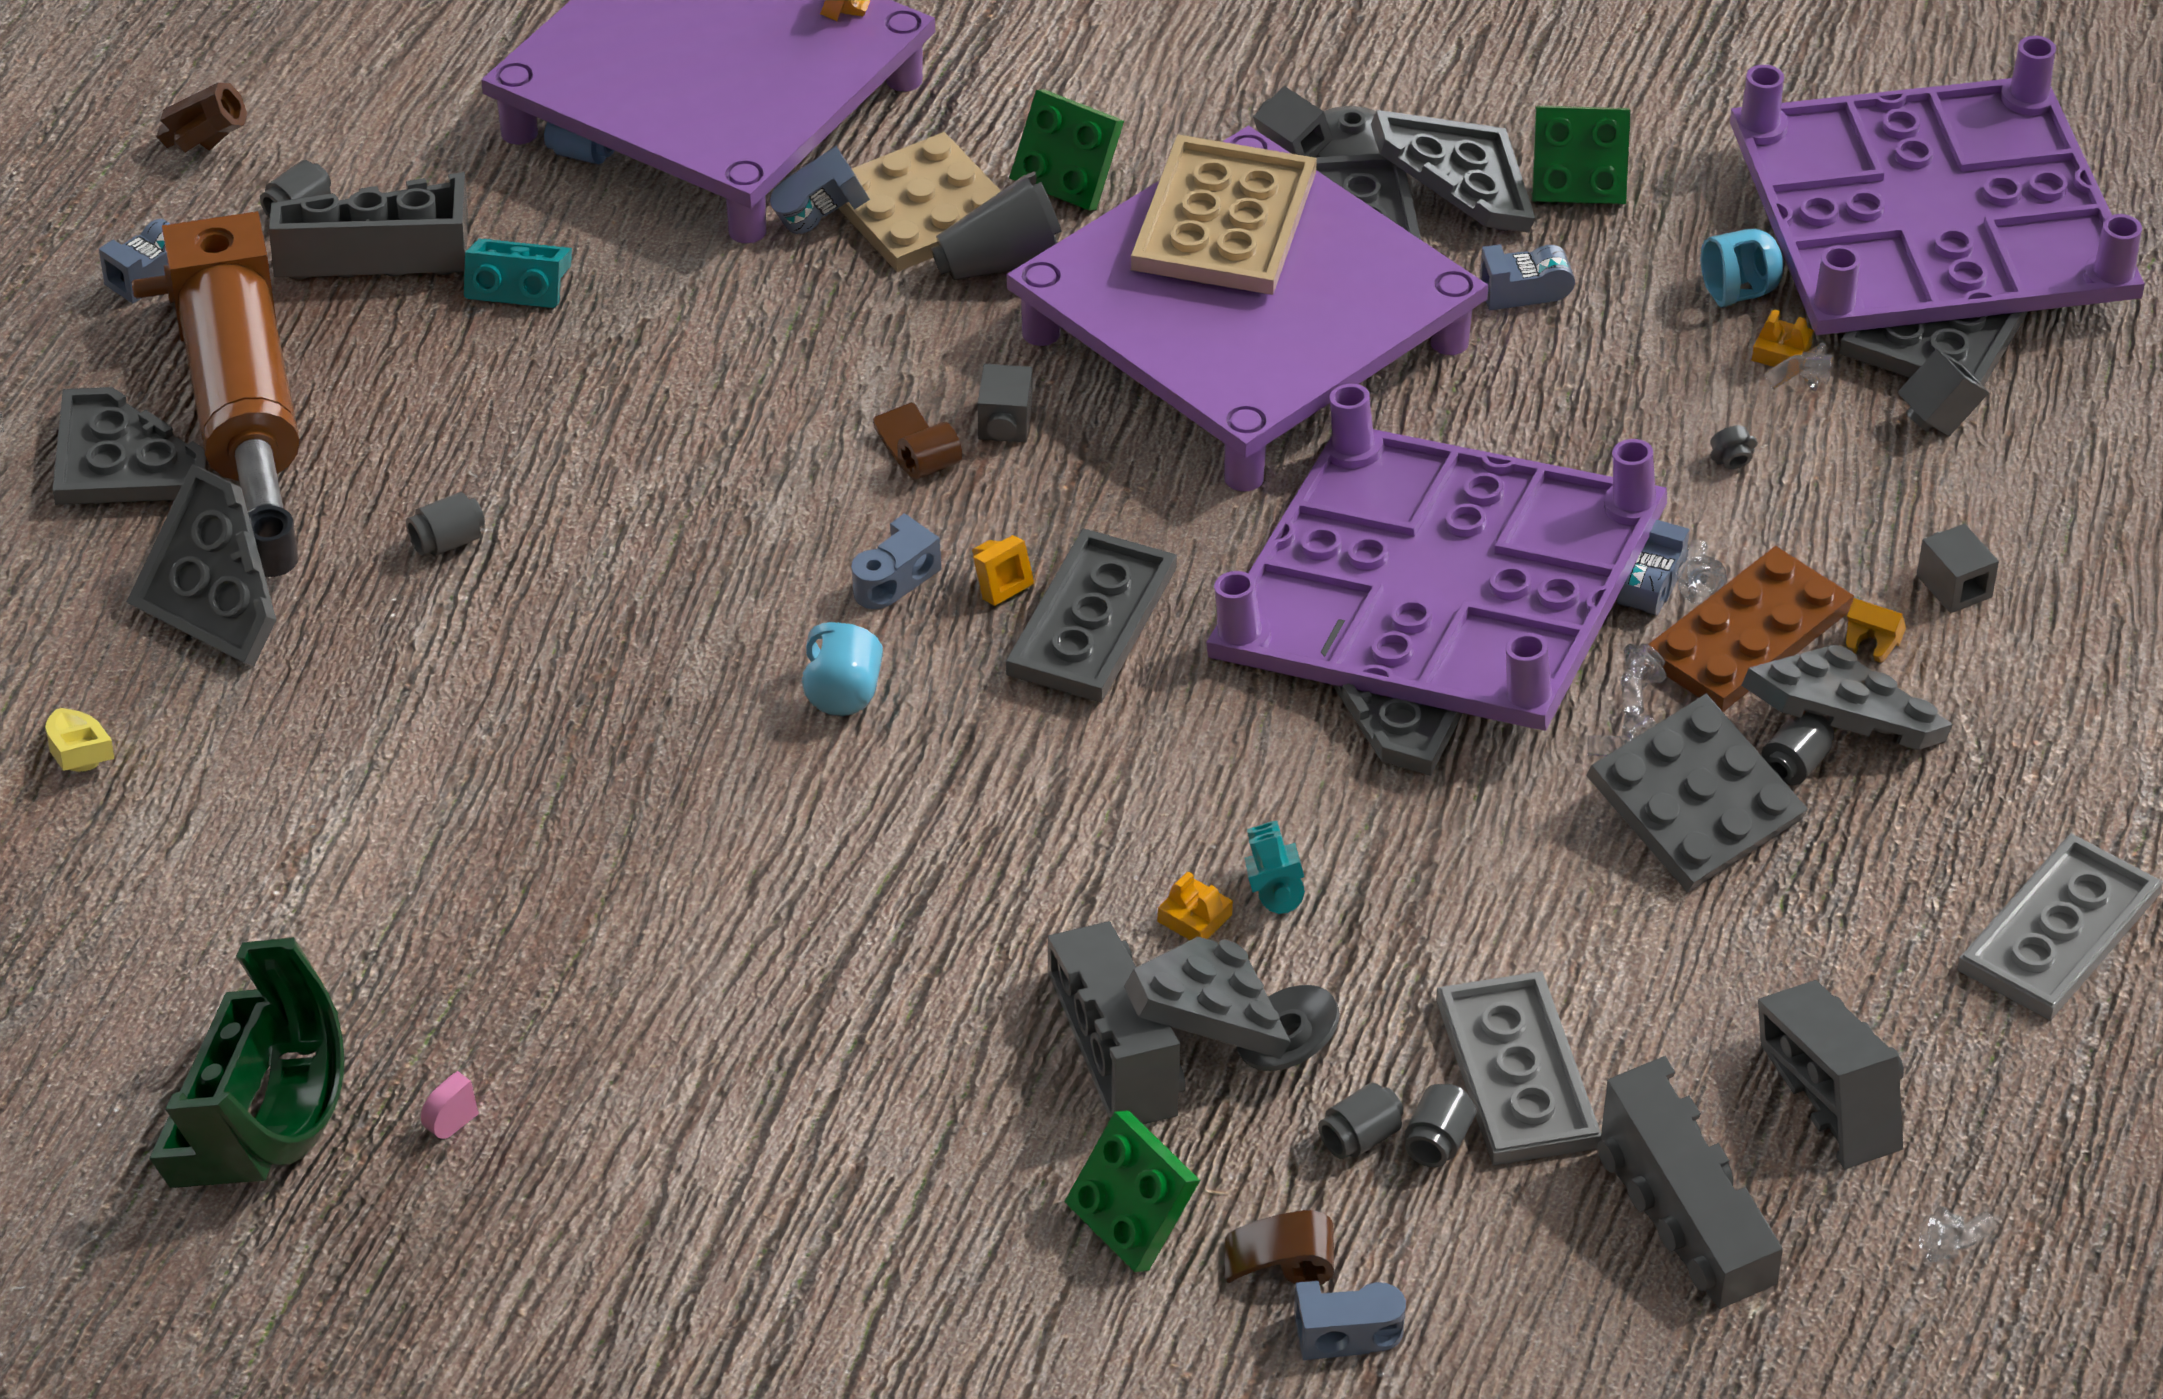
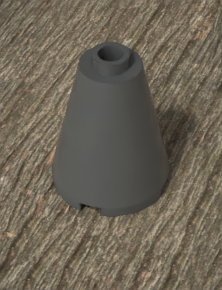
(999, 232)

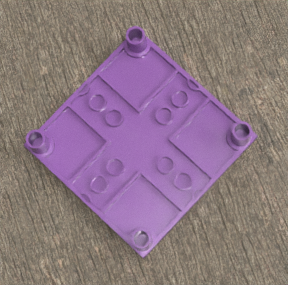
(707, 85)
(1934, 200)
(1244, 359)
(1452, 565)

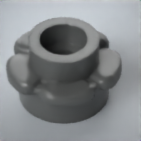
(1733, 447)

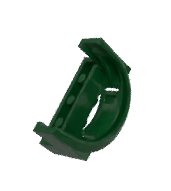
(209, 1126)

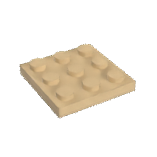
(916, 198)

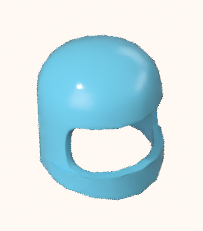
(1739, 259)
(844, 670)

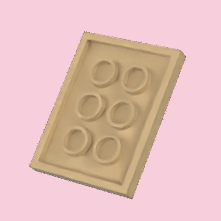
(1224, 214)

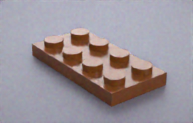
(1750, 621)

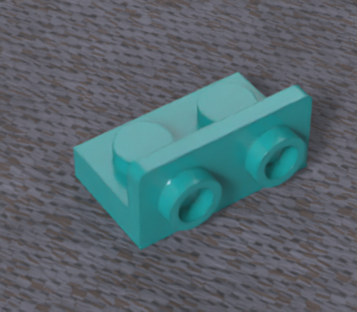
(515, 272)

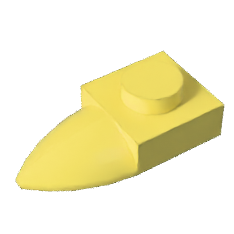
(77, 740)

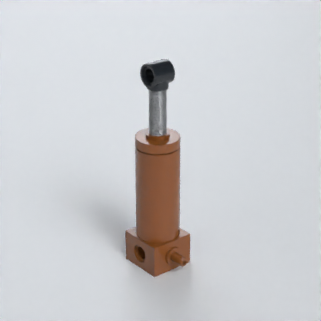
(235, 365)

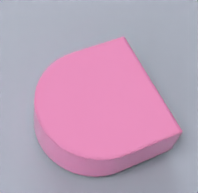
(449, 1106)

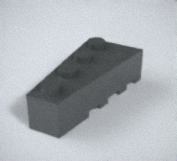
(372, 232)
(1127, 1056)
(1686, 1185)

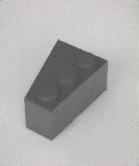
(1838, 1066)

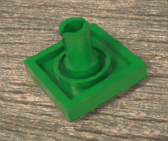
(1067, 148)
(1580, 154)
(1132, 1191)

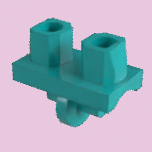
(1274, 869)

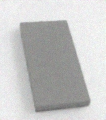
(2060, 926)
(1518, 1068)

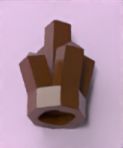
(202, 118)

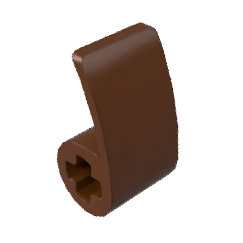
(914, 444)
(1295, 1240)

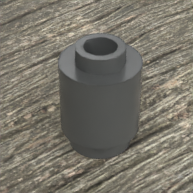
(297, 182)
(445, 524)
(1799, 747)
(1361, 1121)
(1439, 1125)

